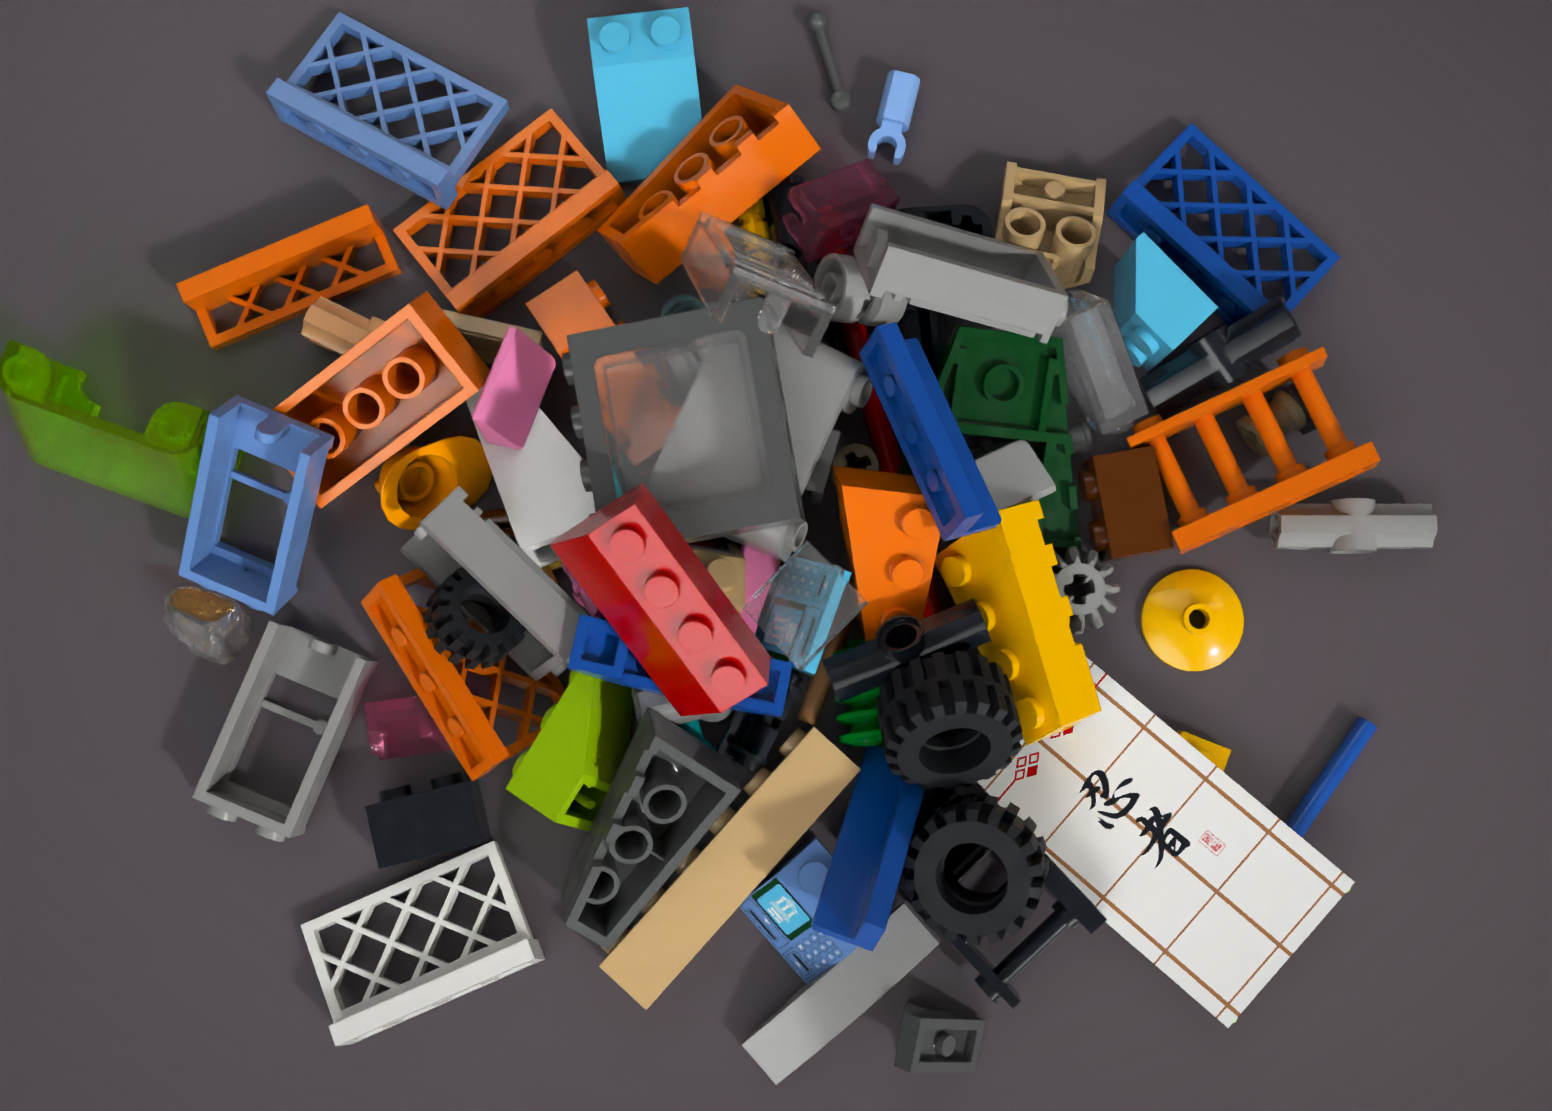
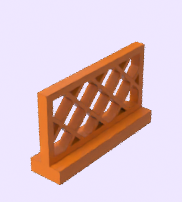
(543, 239)
(444, 688)

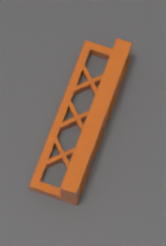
(281, 261)

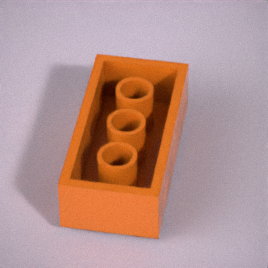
(386, 391)

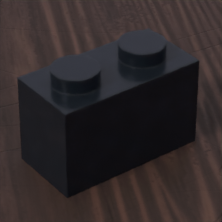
(427, 822)

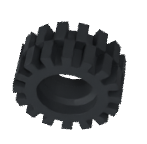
(458, 635)

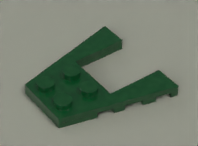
(1018, 391)

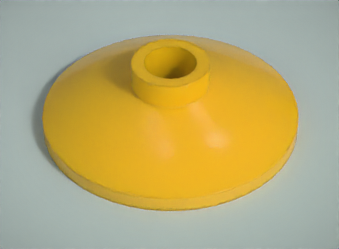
(1168, 627)

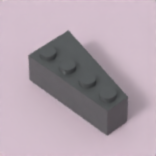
(646, 826)

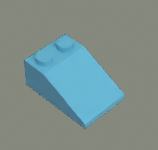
(643, 88)

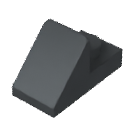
(938, 1040)

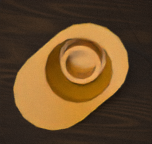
(423, 476)

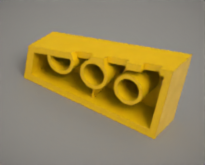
(1026, 619)

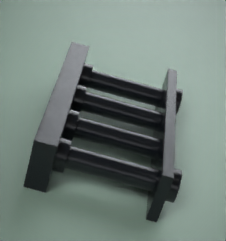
(1070, 910)

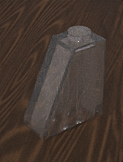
(1099, 365)

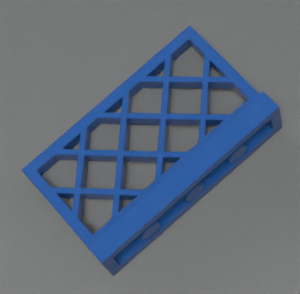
(1228, 288)

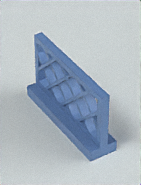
(358, 135)

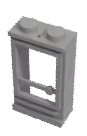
(959, 273)
(458, 538)
(308, 662)

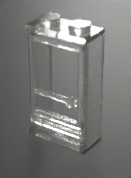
(721, 263)

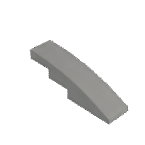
(840, 995)

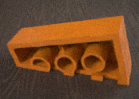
(718, 169)

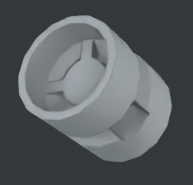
(844, 286)

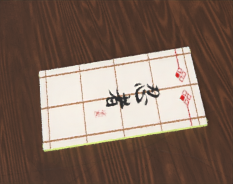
(1171, 849)

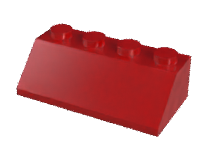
(665, 605)

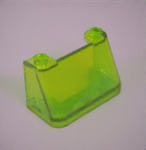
(66, 435)

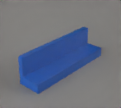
(928, 434)
(868, 854)

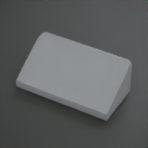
(1014, 475)

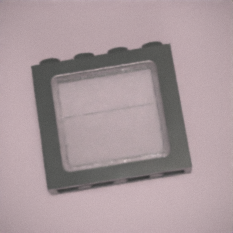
(691, 416)

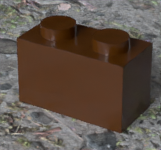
(1125, 504)

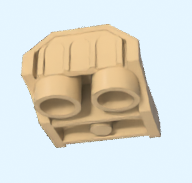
(1053, 217)

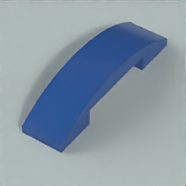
(604, 655)

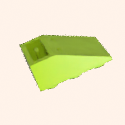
(576, 752)

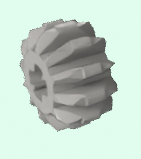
(1095, 588)

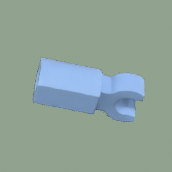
(894, 113)

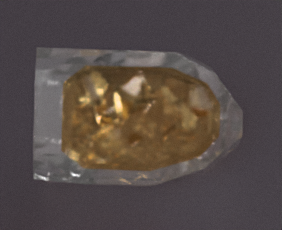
(208, 623)

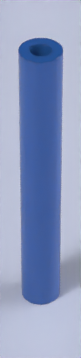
(1331, 776)

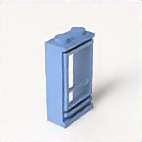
(282, 442)

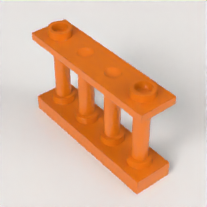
(1293, 479)

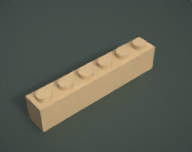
(730, 865)

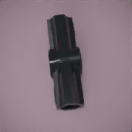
(1220, 356)
(901, 641)

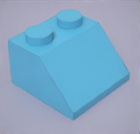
(1155, 303)

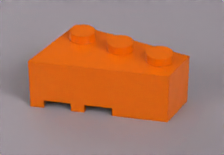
(887, 543)

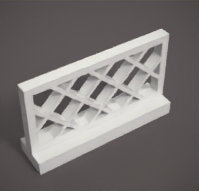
(439, 985)

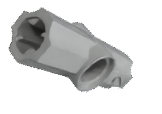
(1353, 526)

